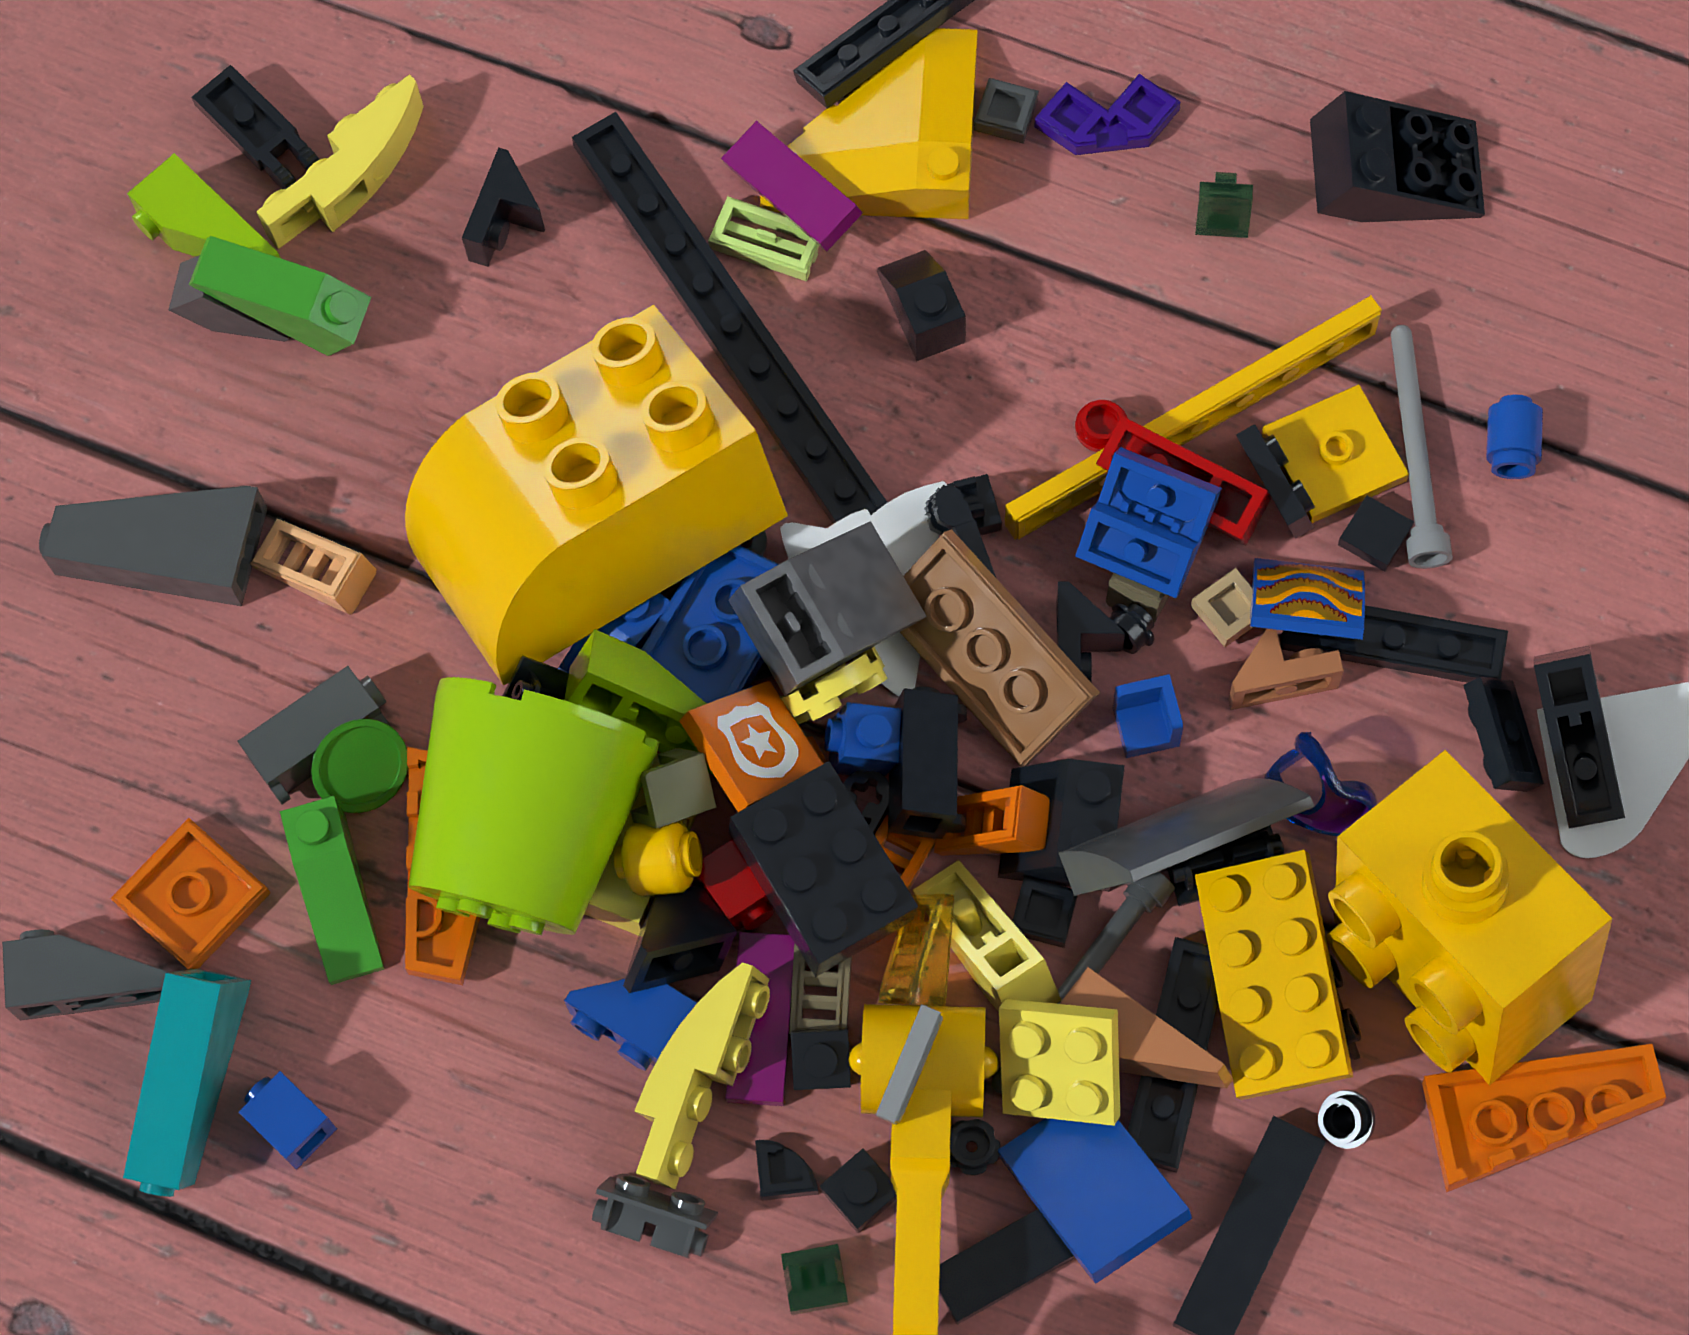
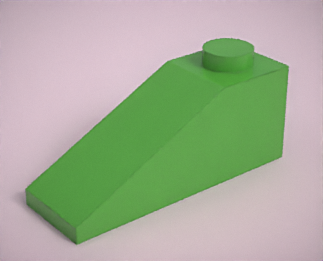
(282, 294)
(332, 889)

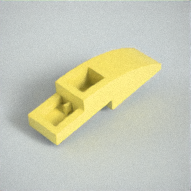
(364, 156)
(703, 1049)

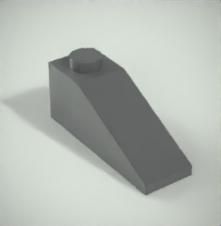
(65, 976)

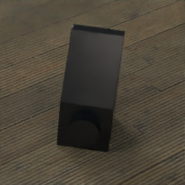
(924, 304)
(679, 940)

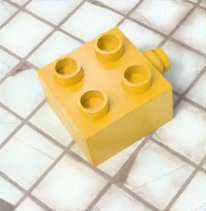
(1464, 921)

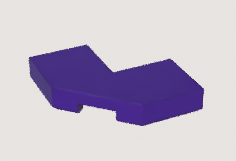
(1090, 128)

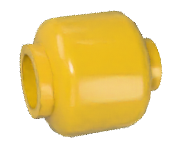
(658, 859)

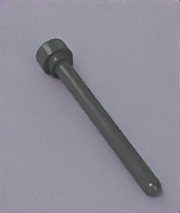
(1140, 898)

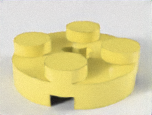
(822, 694)

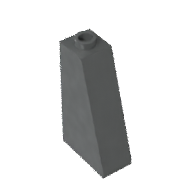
(161, 543)

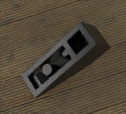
(1578, 737)

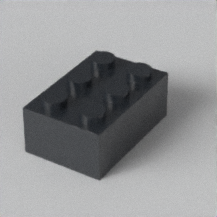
(822, 868)

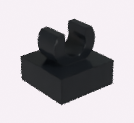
(981, 502)

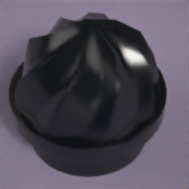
(1346, 1119)

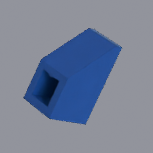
(635, 1020)

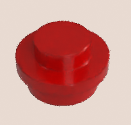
(1096, 423)

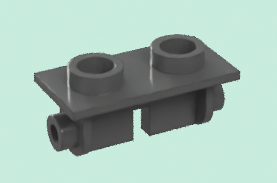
(675, 1216)

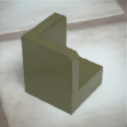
(675, 789)

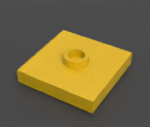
(1338, 452)

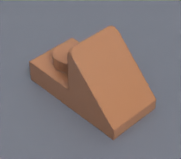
(1269, 678)

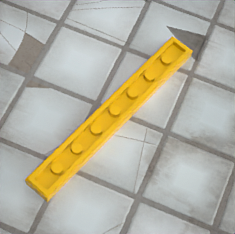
(1203, 411)

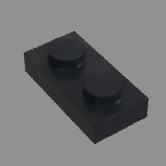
(1267, 459)
(1503, 734)

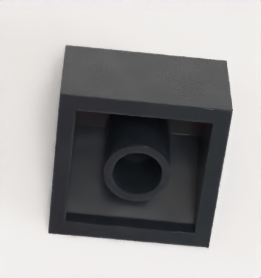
(1082, 807)

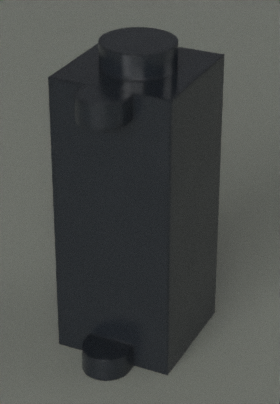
(926, 777)

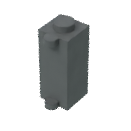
(287, 742)

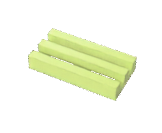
(756, 254)

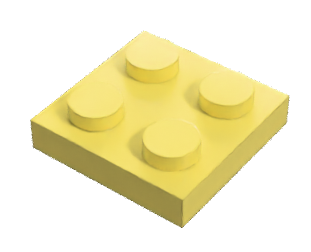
(1060, 1061)

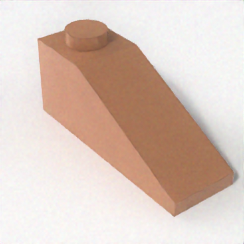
(1147, 1042)

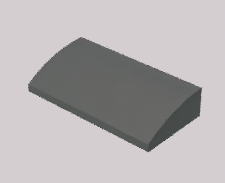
(1180, 833)

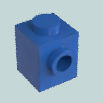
(863, 739)

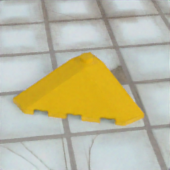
(903, 134)

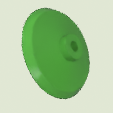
(360, 765)

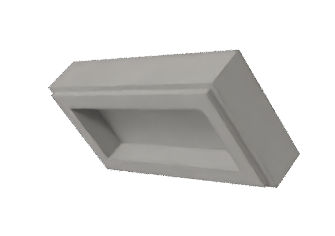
(909, 1065)

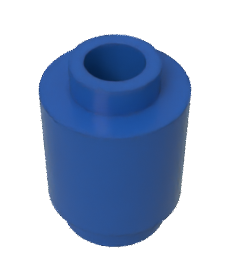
(1514, 437)

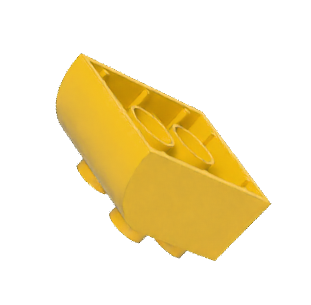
(586, 492)

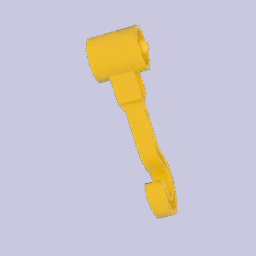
(920, 1144)

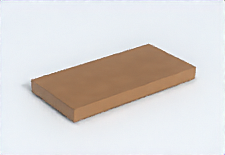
(992, 651)

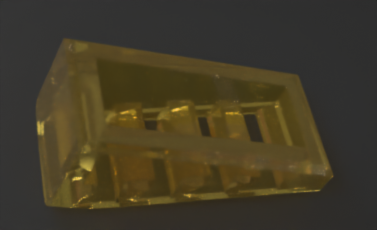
(920, 965)

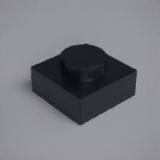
(820, 1059)
(859, 1190)

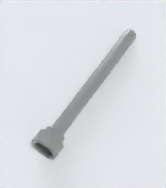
(1428, 542)

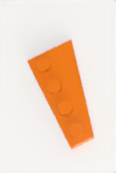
(435, 940)
(1535, 1107)

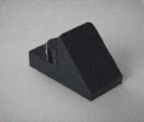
(500, 202)
(1084, 628)

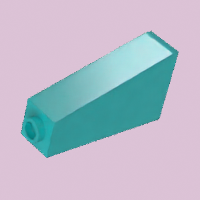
(184, 1077)

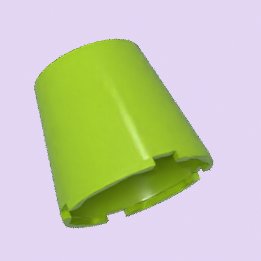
(522, 805)

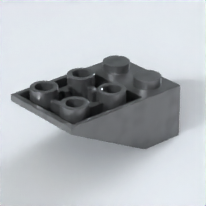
(825, 607)

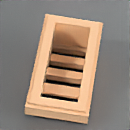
(343, 581)

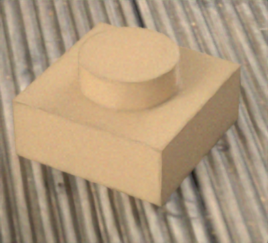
(1226, 607)

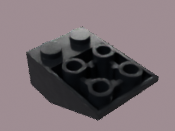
(1394, 162)

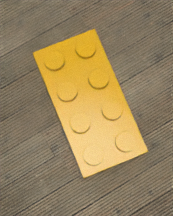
(1273, 975)

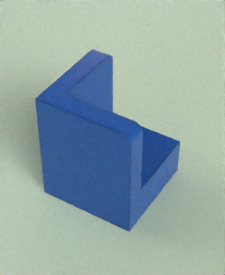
(1147, 716)

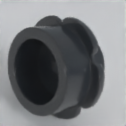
(1135, 624)
(980, 1133)

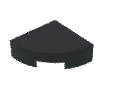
(783, 1172)

